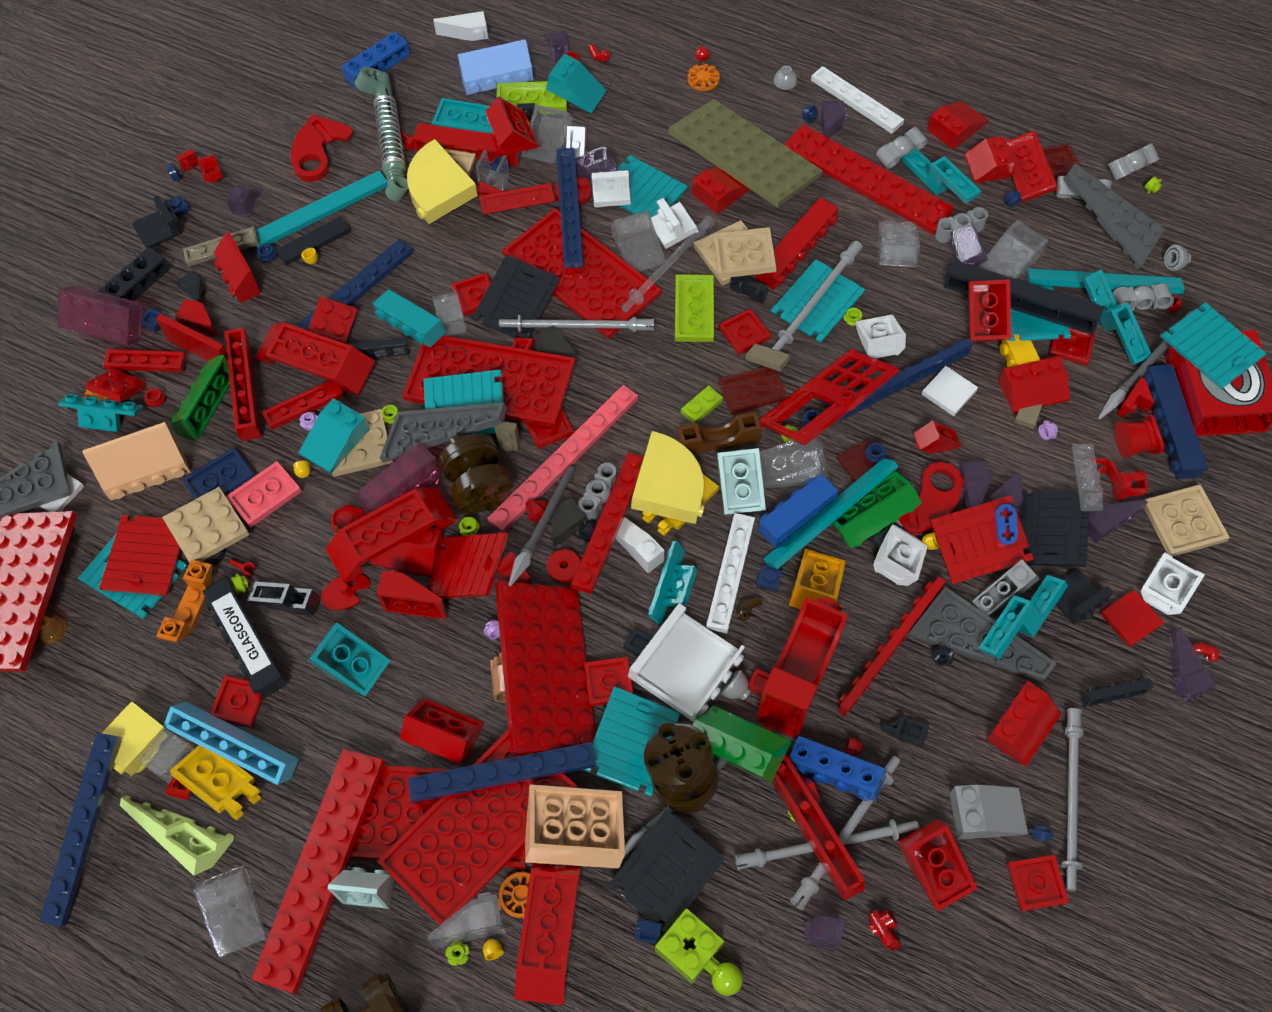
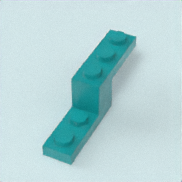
(941, 176)
(1117, 317)
(1023, 616)

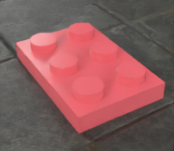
(263, 494)

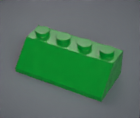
(203, 399)
(877, 510)
(743, 743)

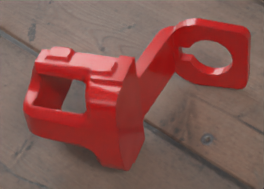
(1123, 481)

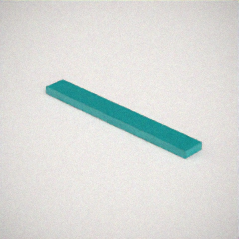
(321, 208)
(1074, 279)
(830, 513)

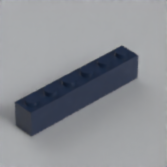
(1175, 423)

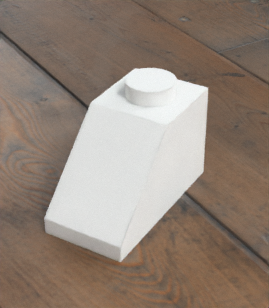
(577, 139)

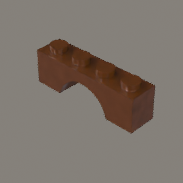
(741, 430)

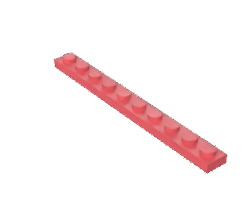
(563, 457)

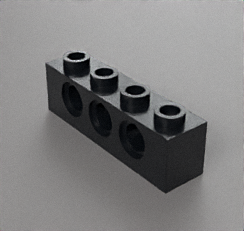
(137, 276)

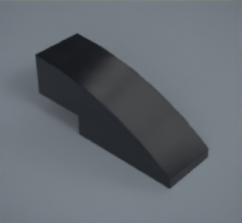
(284, 598)

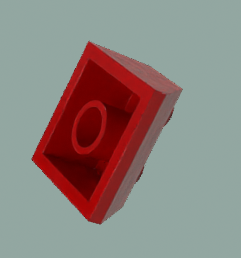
(990, 160)

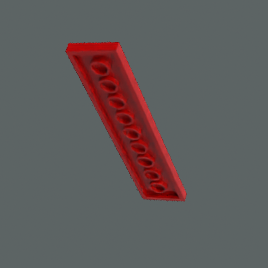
(870, 179)
(322, 860)

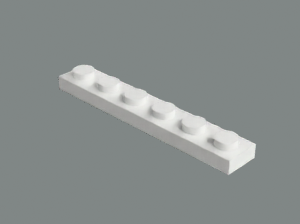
(857, 99)
(730, 573)

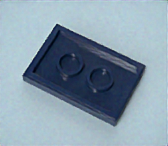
(226, 472)

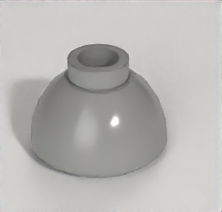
(785, 78)
(1176, 257)
(736, 686)

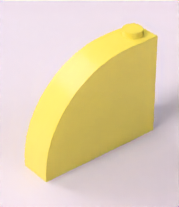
(437, 183)
(669, 481)

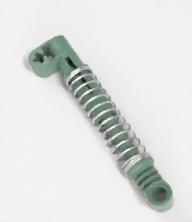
(378, 84)

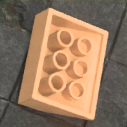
(137, 461)
(574, 827)

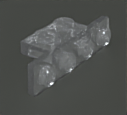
(1087, 477)

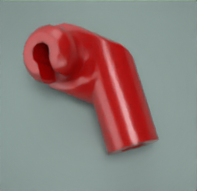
(596, 55)
(1211, 651)

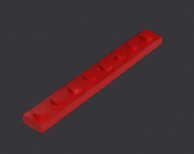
(608, 525)
(885, 652)

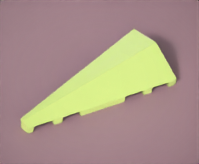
(188, 843)

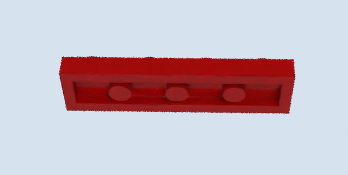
(517, 199)
(144, 360)
(301, 404)

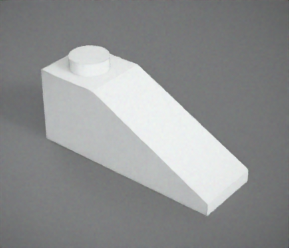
(464, 26)
(640, 545)

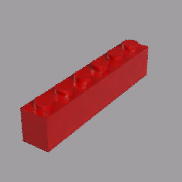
(463, 141)
(799, 241)
(242, 384)

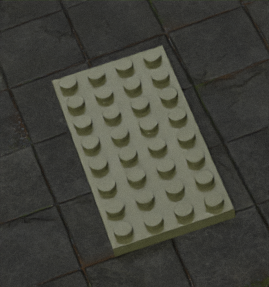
(745, 152)

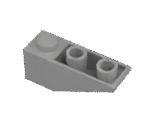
(1000, 593)

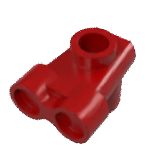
(882, 926)

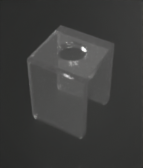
(484, 173)
(450, 313)
(165, 754)

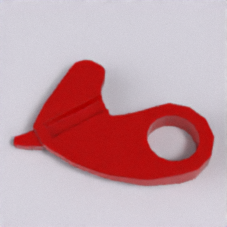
(309, 145)
(934, 502)

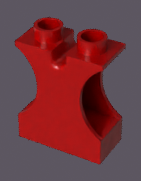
(802, 666)

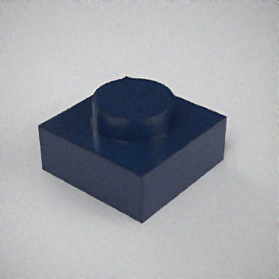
(178, 206)
(149, 320)
(769, 578)
(648, 931)

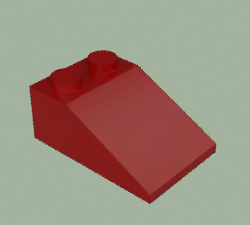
(955, 123)
(717, 189)
(405, 596)
(937, 864)

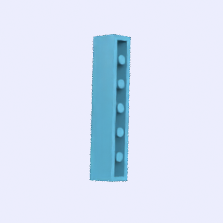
(231, 743)

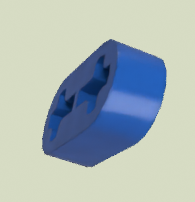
(1011, 524)

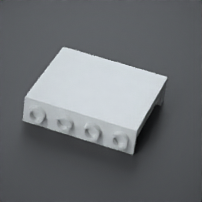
(685, 664)

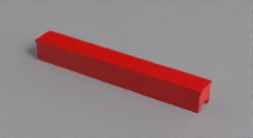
(817, 830)

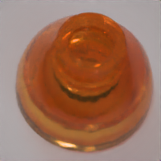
(51, 629)

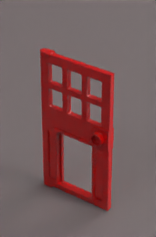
(841, 398)

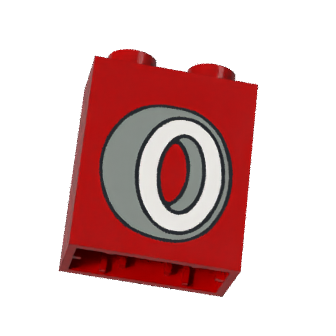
(1237, 408)

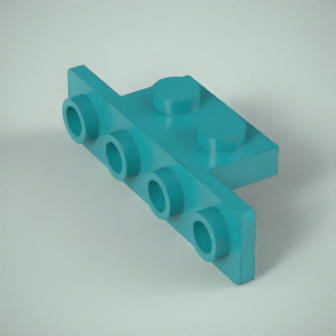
(99, 413)
(674, 583)

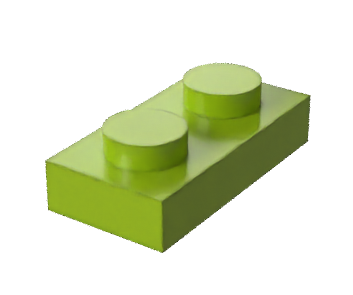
(701, 405)

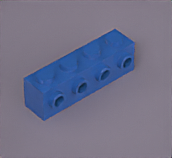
(379, 56)
(797, 510)
(838, 769)

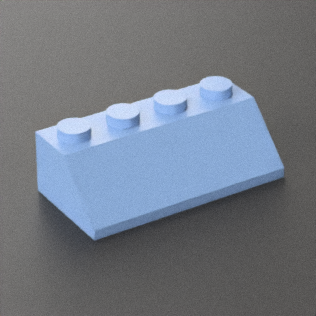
(494, 65)

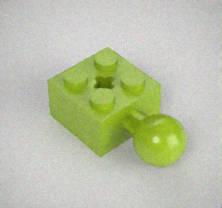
(690, 963)

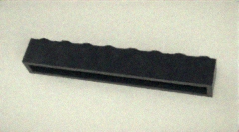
(1031, 298)

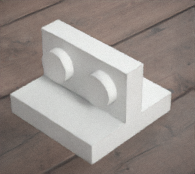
(611, 188)
(672, 223)

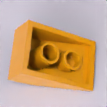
(817, 577)

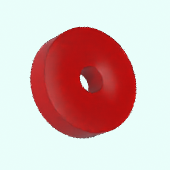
(560, 558)

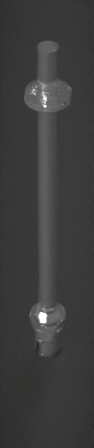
(636, 296)

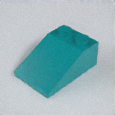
(575, 84)
(333, 435)
(349, 659)

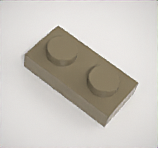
(507, 436)

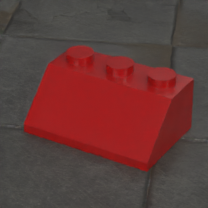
(511, 127)
(235, 270)
(989, 311)
(1035, 384)
(414, 555)
(1025, 724)
(441, 730)

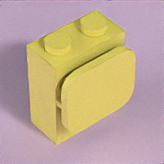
(137, 734)

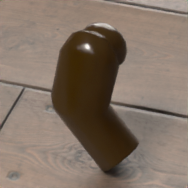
(745, 607)

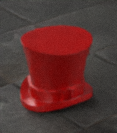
(1138, 437)

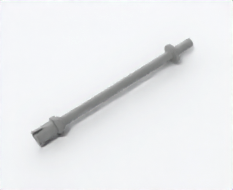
(847, 258)
(633, 324)
(1073, 732)
(760, 857)
(810, 884)

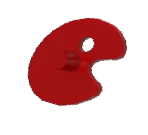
(340, 595)

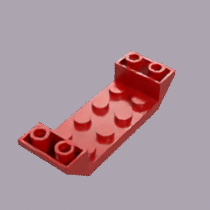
(316, 356)
(387, 528)
(546, 933)

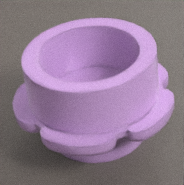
(308, 424)
(1048, 430)
(492, 629)

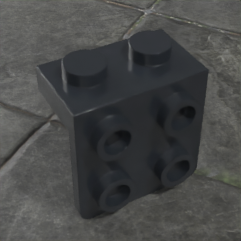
(157, 226)
(1082, 598)

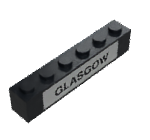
(244, 639)

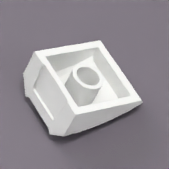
(881, 336)
(900, 556)
(1170, 585)

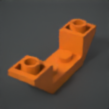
(191, 606)

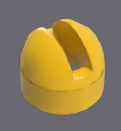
(310, 256)
(302, 469)
(930, 541)
(492, 949)

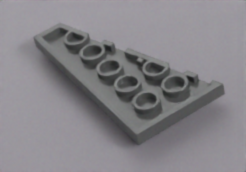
(1117, 216)
(438, 426)
(34, 483)
(964, 627)

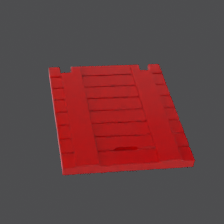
(975, 541)
(141, 557)
(467, 565)

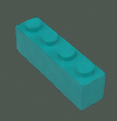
(409, 318)

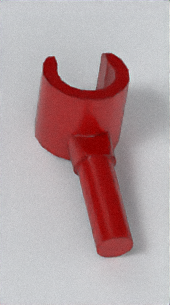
(408, 141)
(243, 567)

